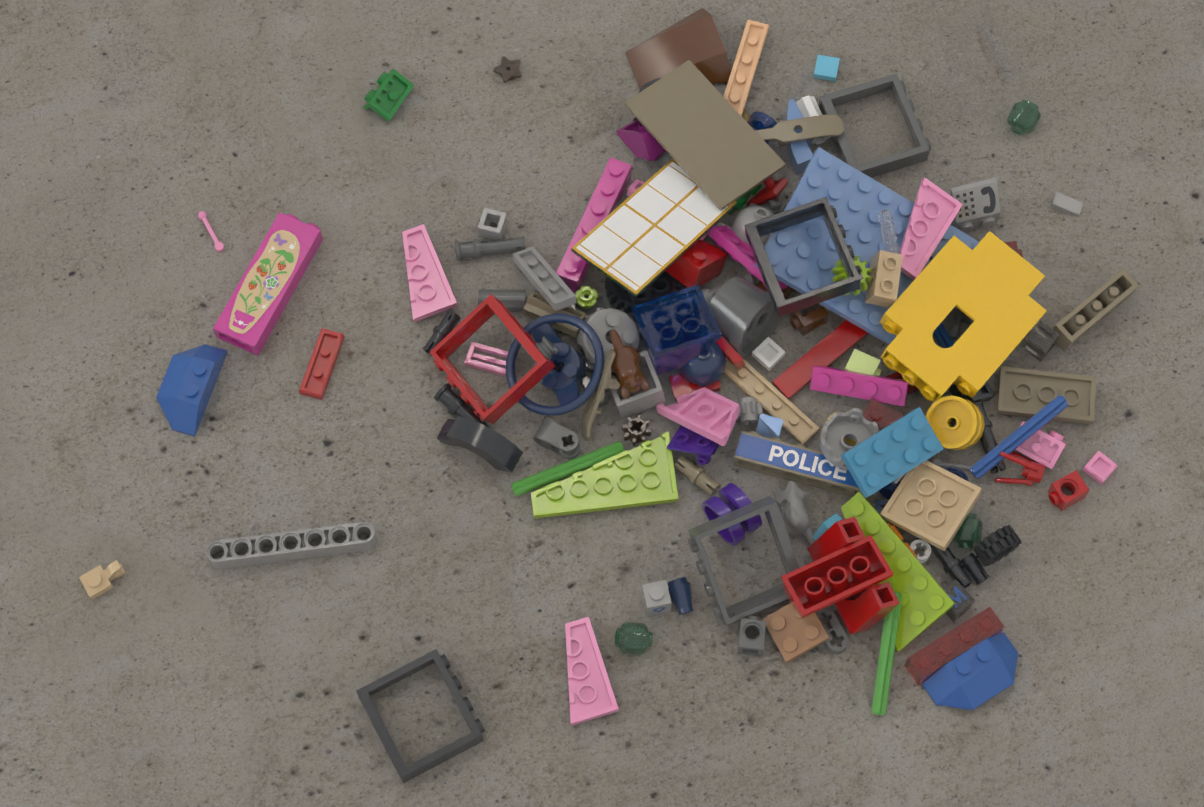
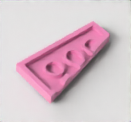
(927, 224)

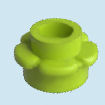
(586, 302)

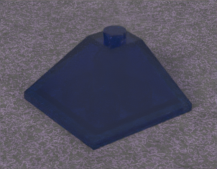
(676, 328)

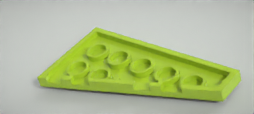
(622, 481)
(922, 595)

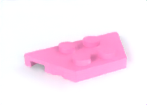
(704, 414)

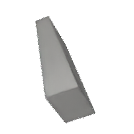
(1067, 204)

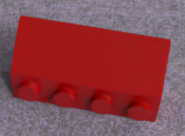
(836, 576)

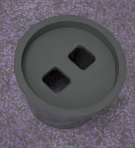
(744, 314)

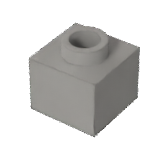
(492, 218)

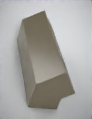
(537, 307)

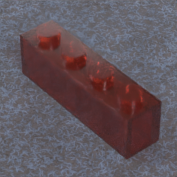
(953, 644)

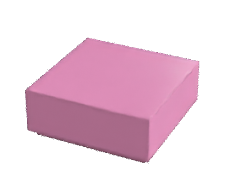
(1100, 467)

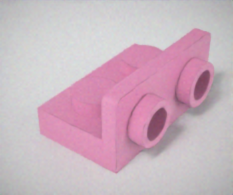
(1043, 447)

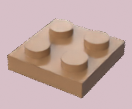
(793, 633)

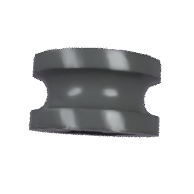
(546, 348)

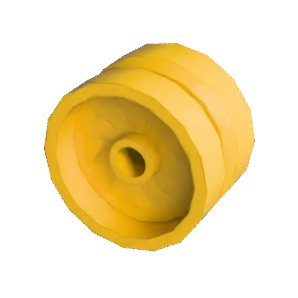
(968, 427)

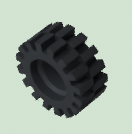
(997, 545)

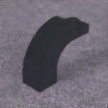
(482, 441)

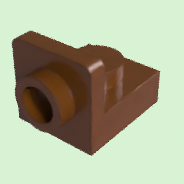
(812, 320)

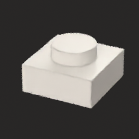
(768, 353)

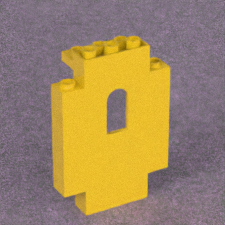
(986, 285)

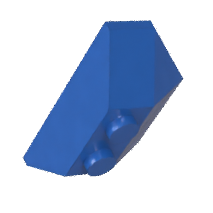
(189, 386)
(975, 675)

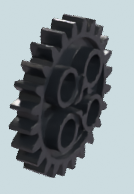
(662, 286)

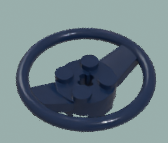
(567, 382)

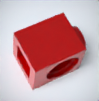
(1071, 482)

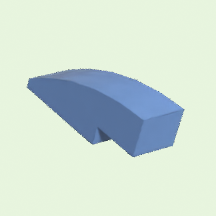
(798, 151)

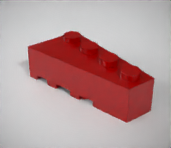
(698, 264)

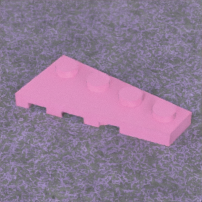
(427, 281)
(587, 677)

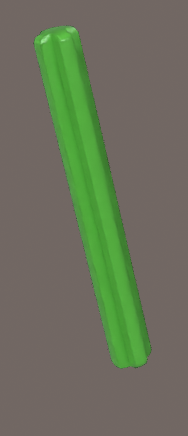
(565, 469)
(886, 659)

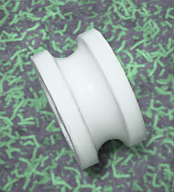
(922, 544)

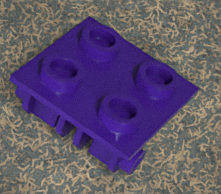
(692, 442)

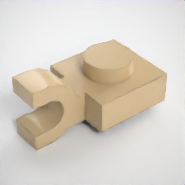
(99, 580)

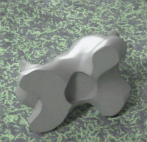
(793, 510)

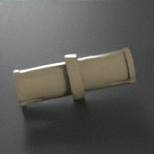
(697, 475)

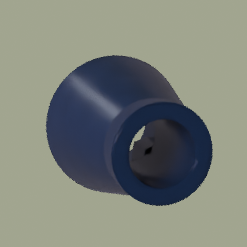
(681, 595)

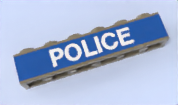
(793, 463)

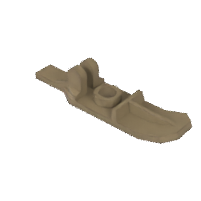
(811, 128)
(592, 408)

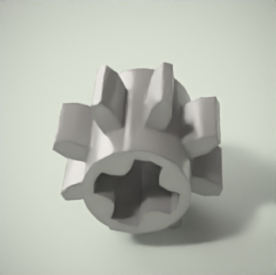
(749, 411)

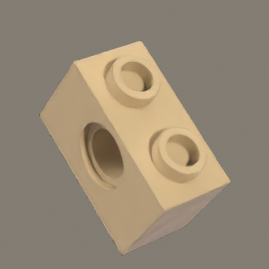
(885, 281)

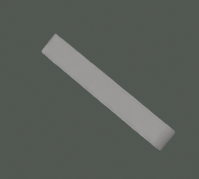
(280, 540)

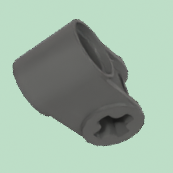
(554, 437)

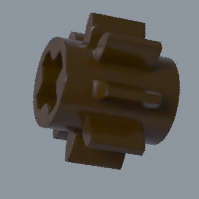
(638, 424)

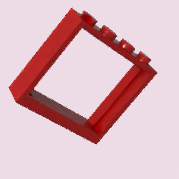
(466, 329)

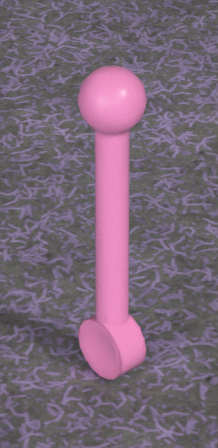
(219, 247)

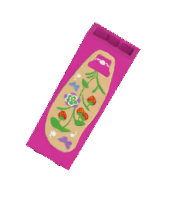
(268, 283)

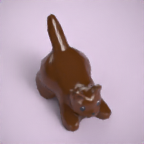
(627, 368)

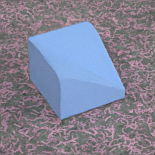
(769, 426)

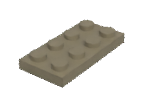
(1028, 391)

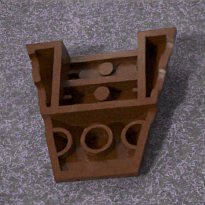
(689, 39)

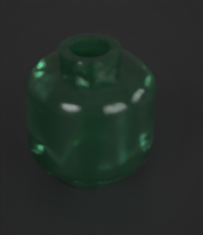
(1023, 117)
(969, 532)
(633, 638)

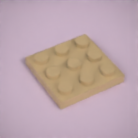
(931, 504)

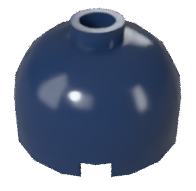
(705, 367)

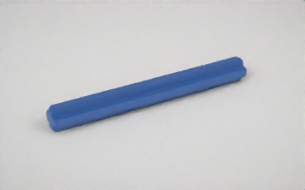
(1019, 436)

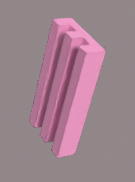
(484, 366)

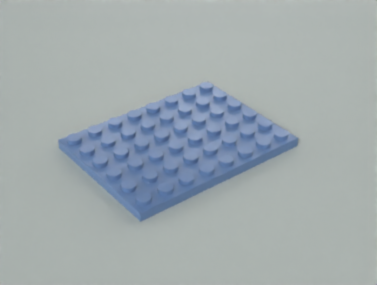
(806, 254)

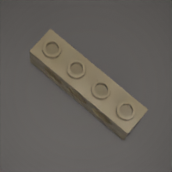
(1094, 309)

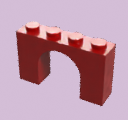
(862, 609)

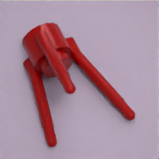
(1031, 470)

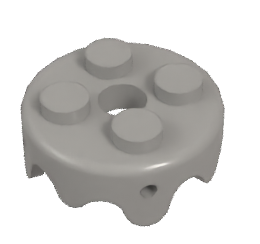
(605, 321)
(844, 426)

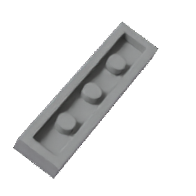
(544, 278)

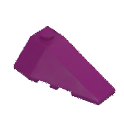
(640, 141)

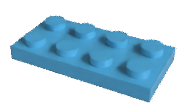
(891, 452)

